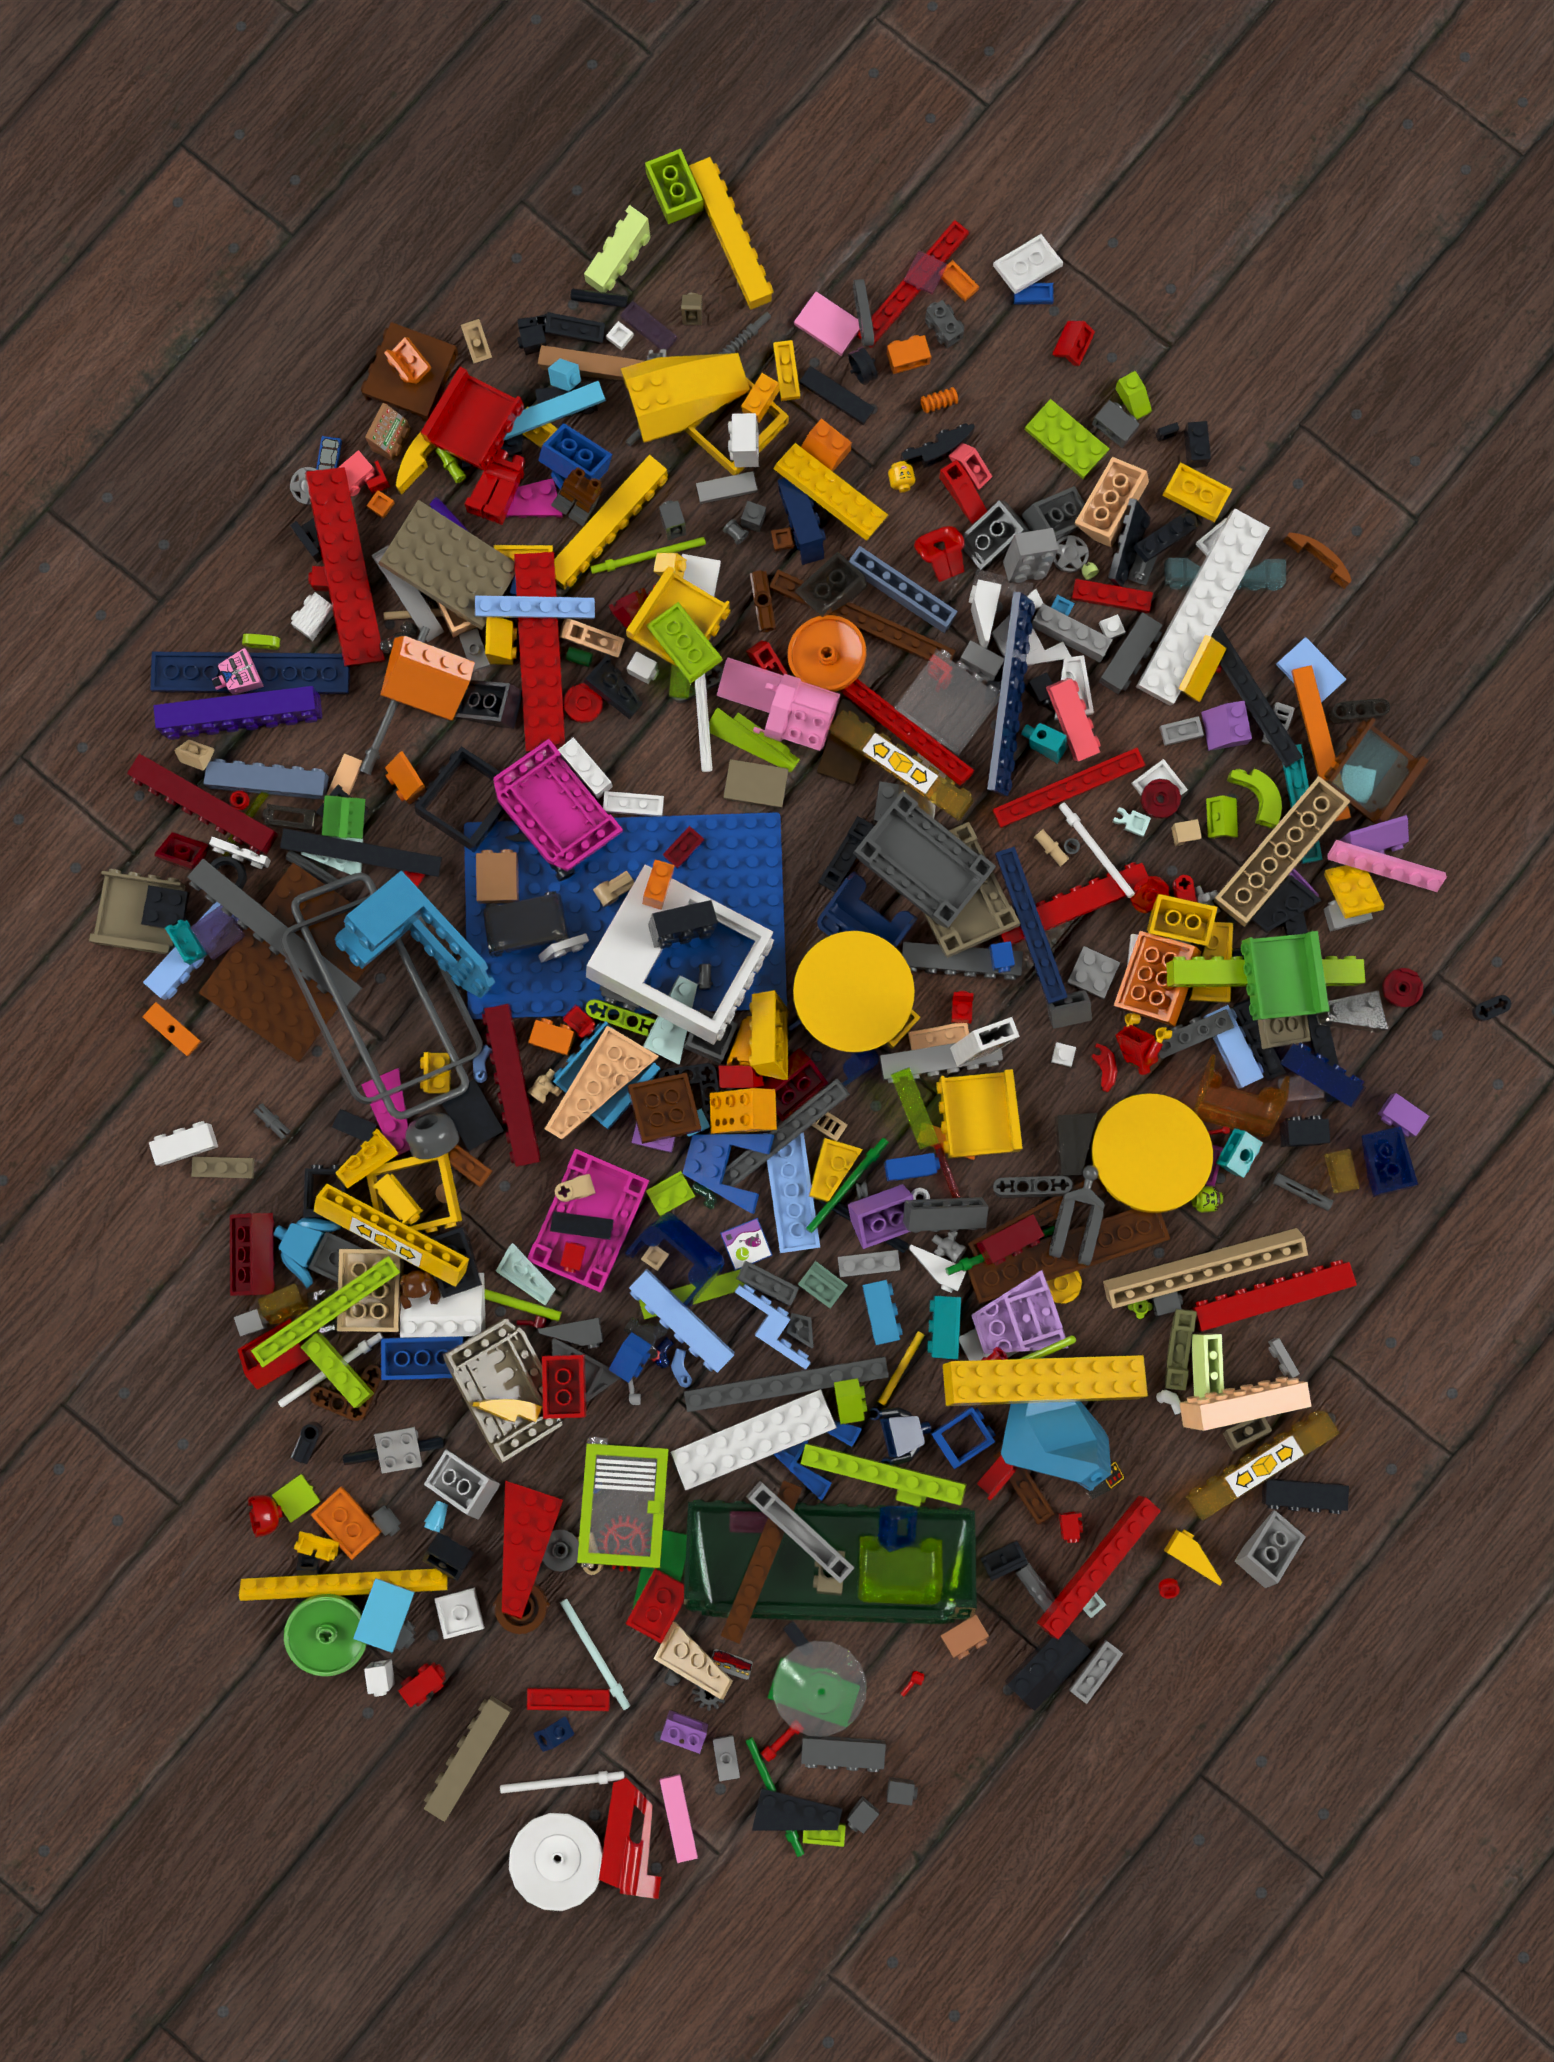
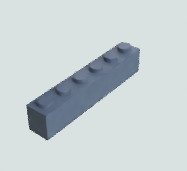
(903, 590)
(269, 780)

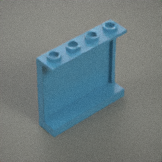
(618, 1104)

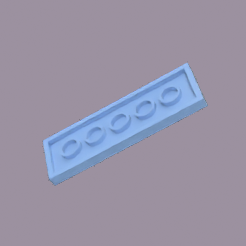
(790, 1193)

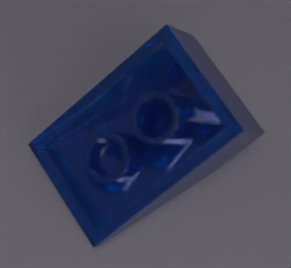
(1388, 1162)

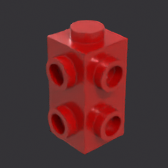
(429, 1679)

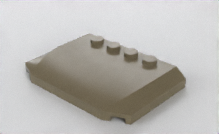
(501, 1366)

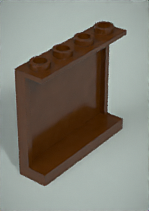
(387, 386)

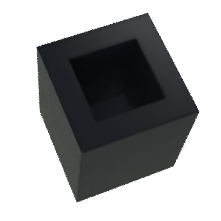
(531, 339)
(1038, 689)

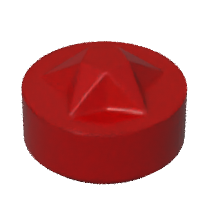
(1168, 1588)

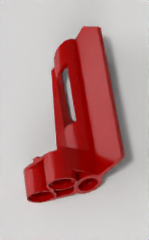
(623, 1861)

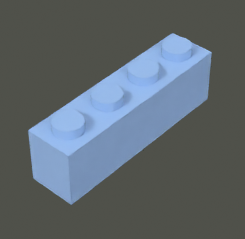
(1237, 1053)

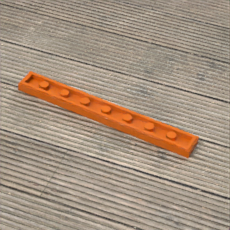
(1315, 724)

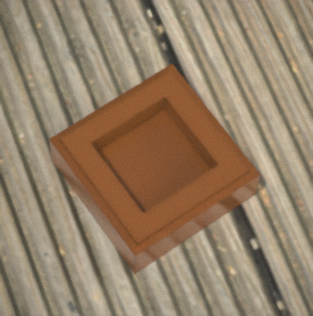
(782, 539)

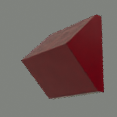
(182, 851)

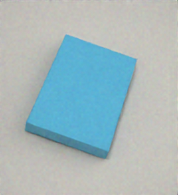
(384, 1615)

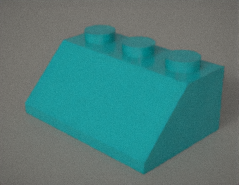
(944, 1327)

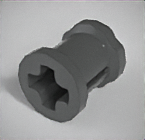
(735, 531)

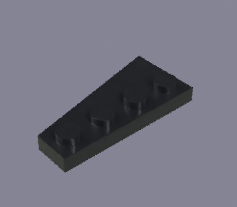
(1136, 525)
(788, 1812)

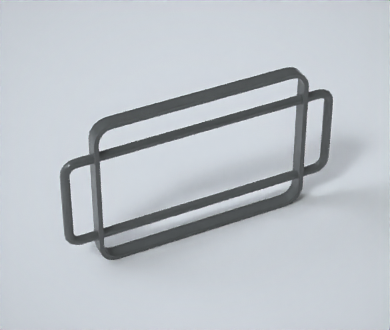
(383, 1093)

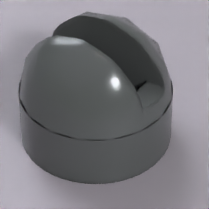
(1070, 850)
(672, 1678)

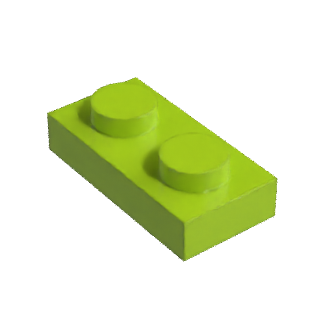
(825, 1837)

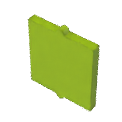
(296, 1498)

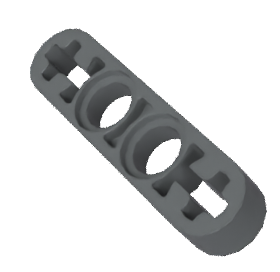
(863, 312)
(1032, 1189)

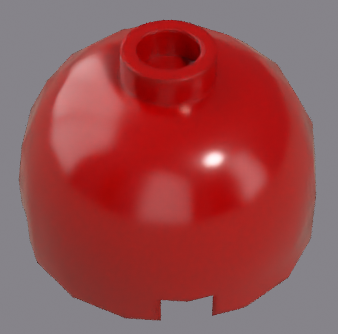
(264, 1515)

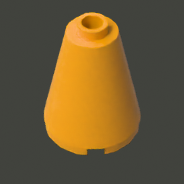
(741, 1048)

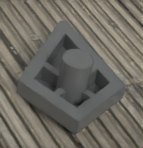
(801, 1329)

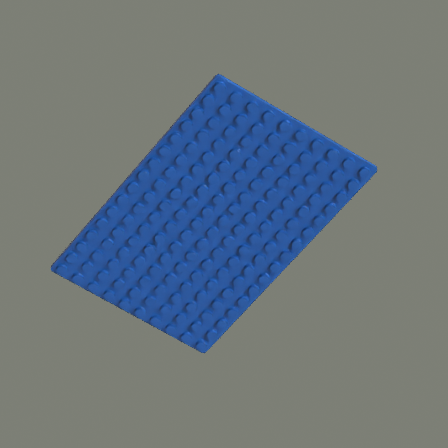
(733, 866)

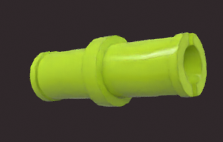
(451, 465)

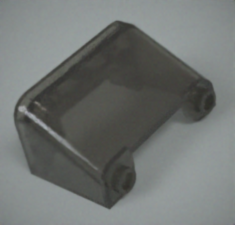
(525, 923)

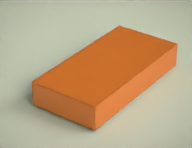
(959, 281)

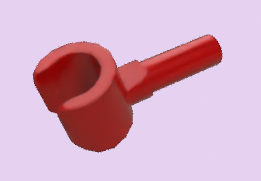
(916, 1678)

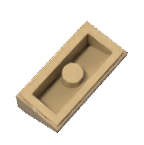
(194, 754)

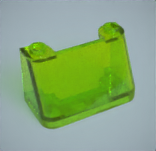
(900, 1575)

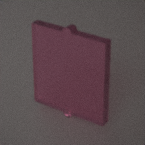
(925, 272)

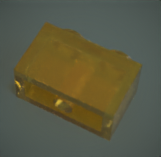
(1342, 1171)

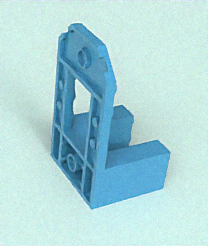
(391, 914)

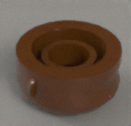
(528, 1622)

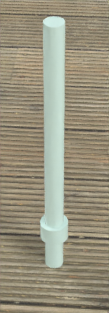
(615, 1689)

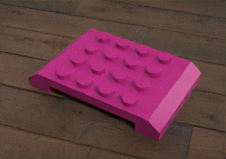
(615, 1198)

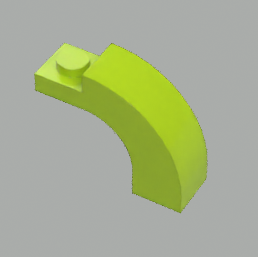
(1266, 791)

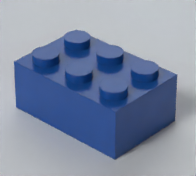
(570, 450)

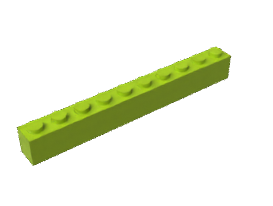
(1231, 973)

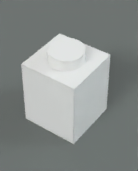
(643, 668)

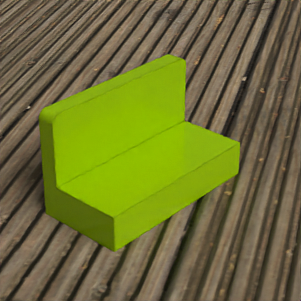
(1222, 817)

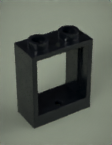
(308, 1187)

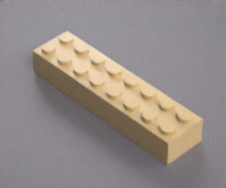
(1281, 851)

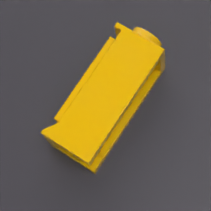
(398, 1199)

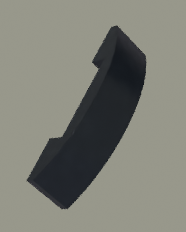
(844, 857)

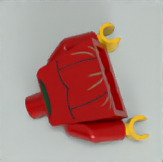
(1138, 1046)

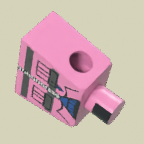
(238, 674)

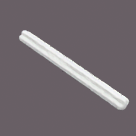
(703, 724)

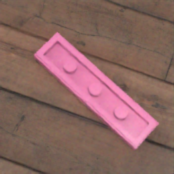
(678, 1818)

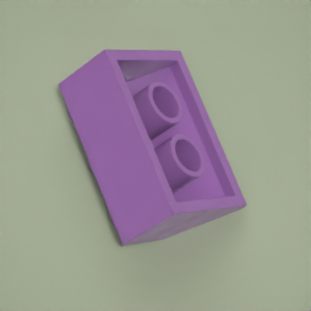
(1381, 836)
(880, 1216)

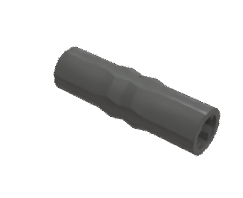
(1035, 1586)

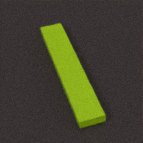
(720, 1286)

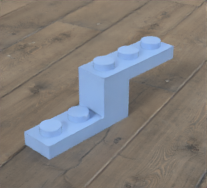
(773, 1325)

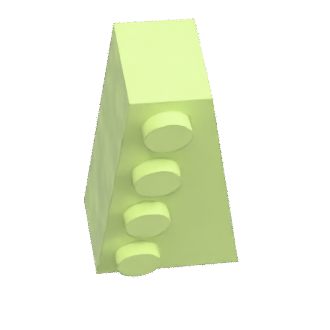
(618, 251)

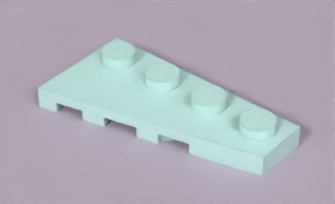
(665, 1036)

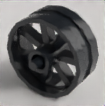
(862, 365)

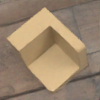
(1186, 832)

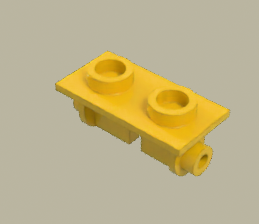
(325, 1548)

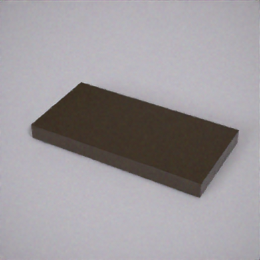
(839, 759)

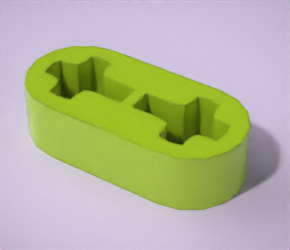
(261, 641)

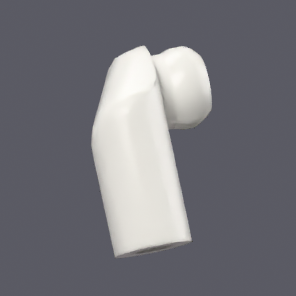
(1170, 1398)

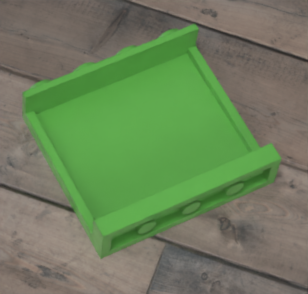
(1285, 976)

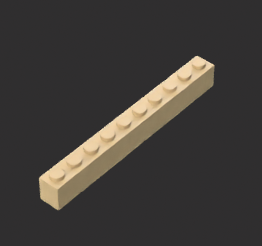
(1205, 1268)

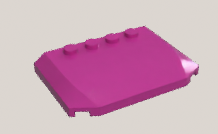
(554, 807)

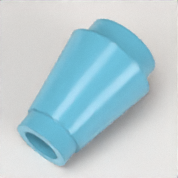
(436, 1517)

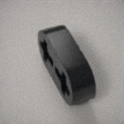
(1490, 1004)

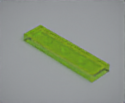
(914, 1108)

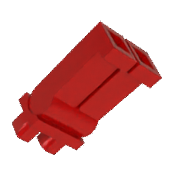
(496, 488)

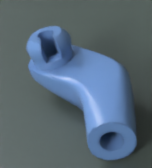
(479, 1067)
(679, 1370)

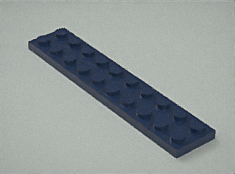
(195, 670)
(1010, 694)

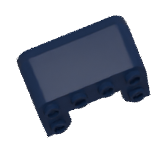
(850, 913)

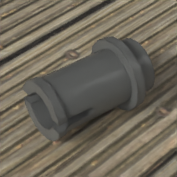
(705, 977)

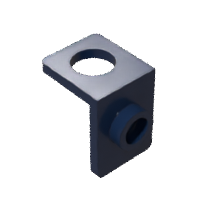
(554, 1734)

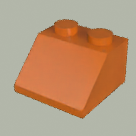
(827, 445)
(406, 778)

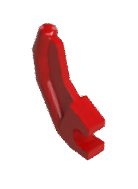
(1107, 1064)

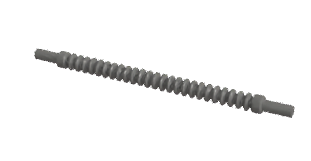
(751, 330)

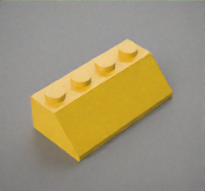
(769, 1035)

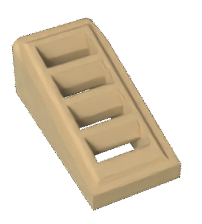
(838, 1133)

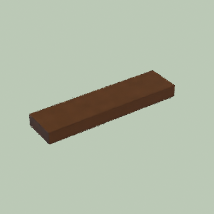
(1029, 1494)

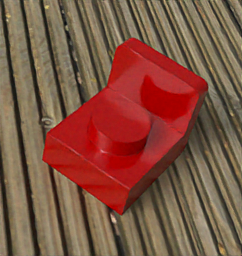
(962, 1007)

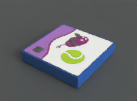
(746, 1243)

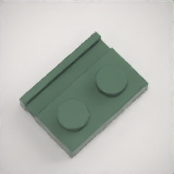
(822, 1284)

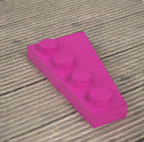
(534, 500)
(392, 1128)

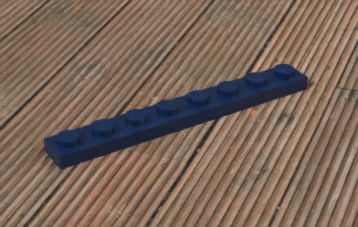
(1031, 925)

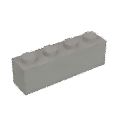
(1071, 632)

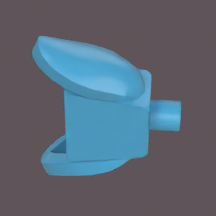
(301, 1243)

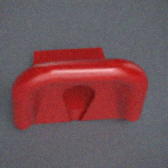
(944, 562)

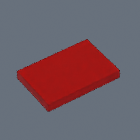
(657, 1606)

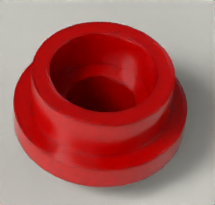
(239, 794)

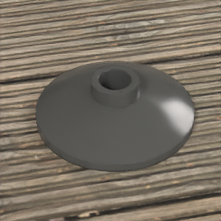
(553, 1558)

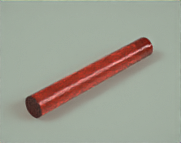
(946, 1170)

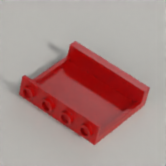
(472, 420)

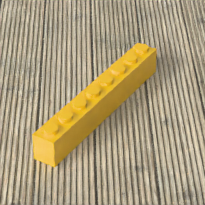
(730, 233)
(608, 521)

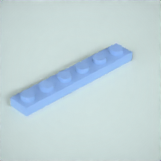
(535, 607)

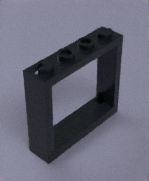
(435, 787)

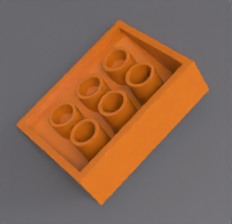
(426, 677)
(1145, 980)

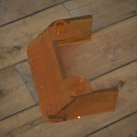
(1239, 1108)

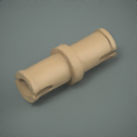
(1051, 847)

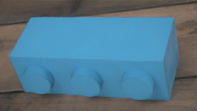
(882, 1312)

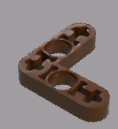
(347, 1411)

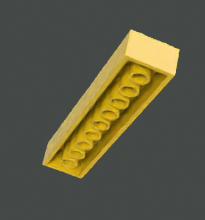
(1044, 1380)

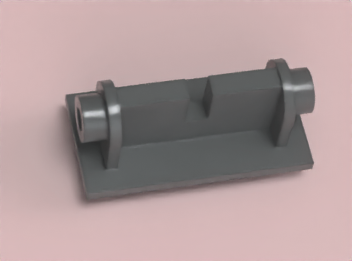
(1140, 570)

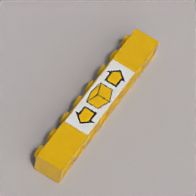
(391, 1235)

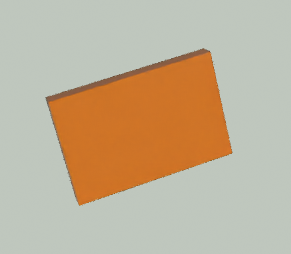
(346, 1522)

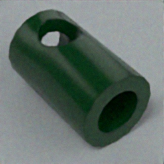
(579, 656)

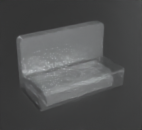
(1302, 1089)

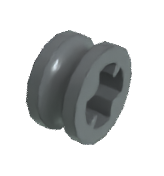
(861, 1190)

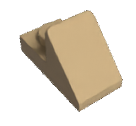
(476, 341)

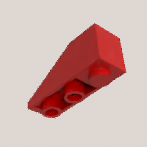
(963, 491)

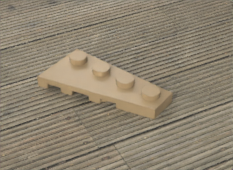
(687, 1659)

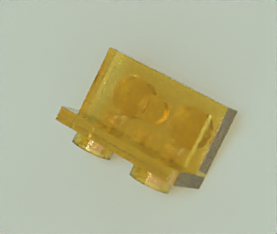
(282, 1304)

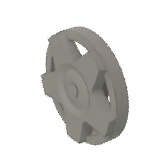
(301, 485)
(1071, 553)

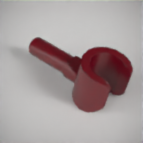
(539, 1322)

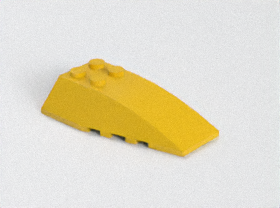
(682, 390)

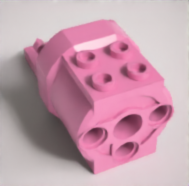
(794, 707)

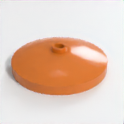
(826, 637)

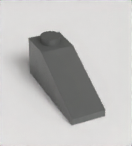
(581, 1332)

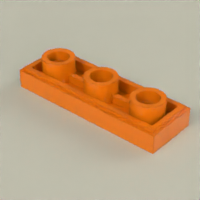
(163, 1021)

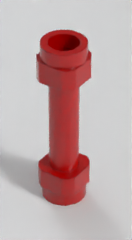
(769, 1752)

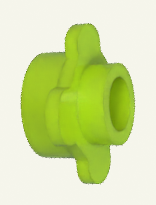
(1140, 1312)

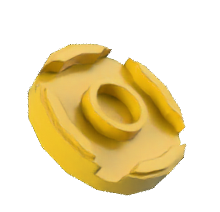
(1065, 1292)

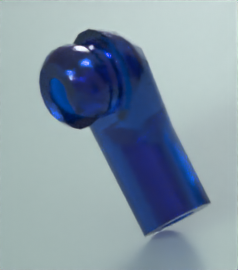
(663, 1362)

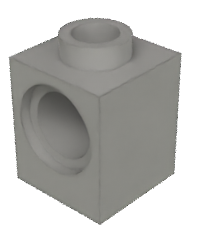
(250, 1322)

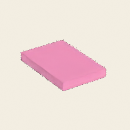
(828, 323)

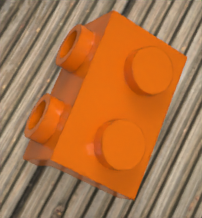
(408, 361)

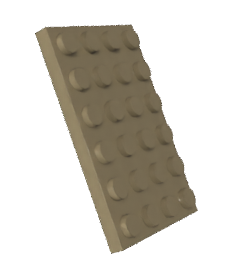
(447, 562)

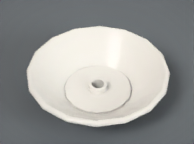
(551, 1882)

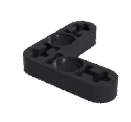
(697, 1078)

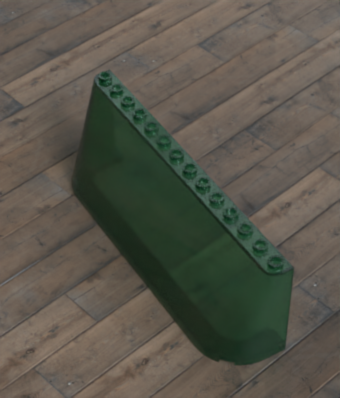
(720, 1559)

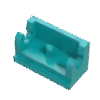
(186, 942)

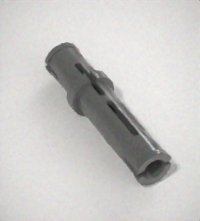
(1324, 1202)

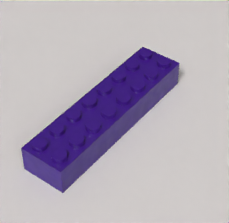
(238, 712)

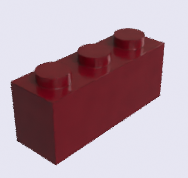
(1010, 1240)

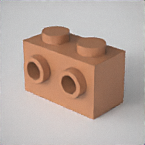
(965, 1637)

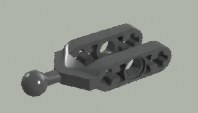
(1086, 1196)

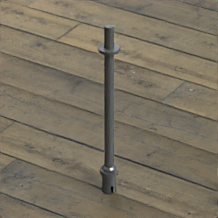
(372, 753)

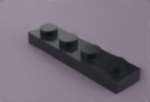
(1167, 535)

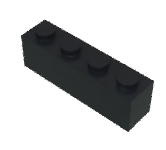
(1306, 1495)

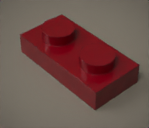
(683, 847)

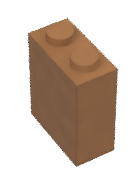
(497, 877)

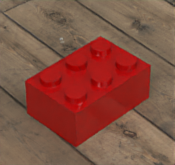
(564, 1386)

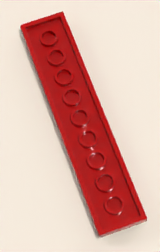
(344, 566)
(540, 654)

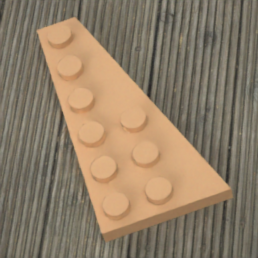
(605, 1072)

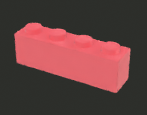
(1073, 720)

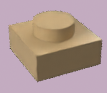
(655, 1257)

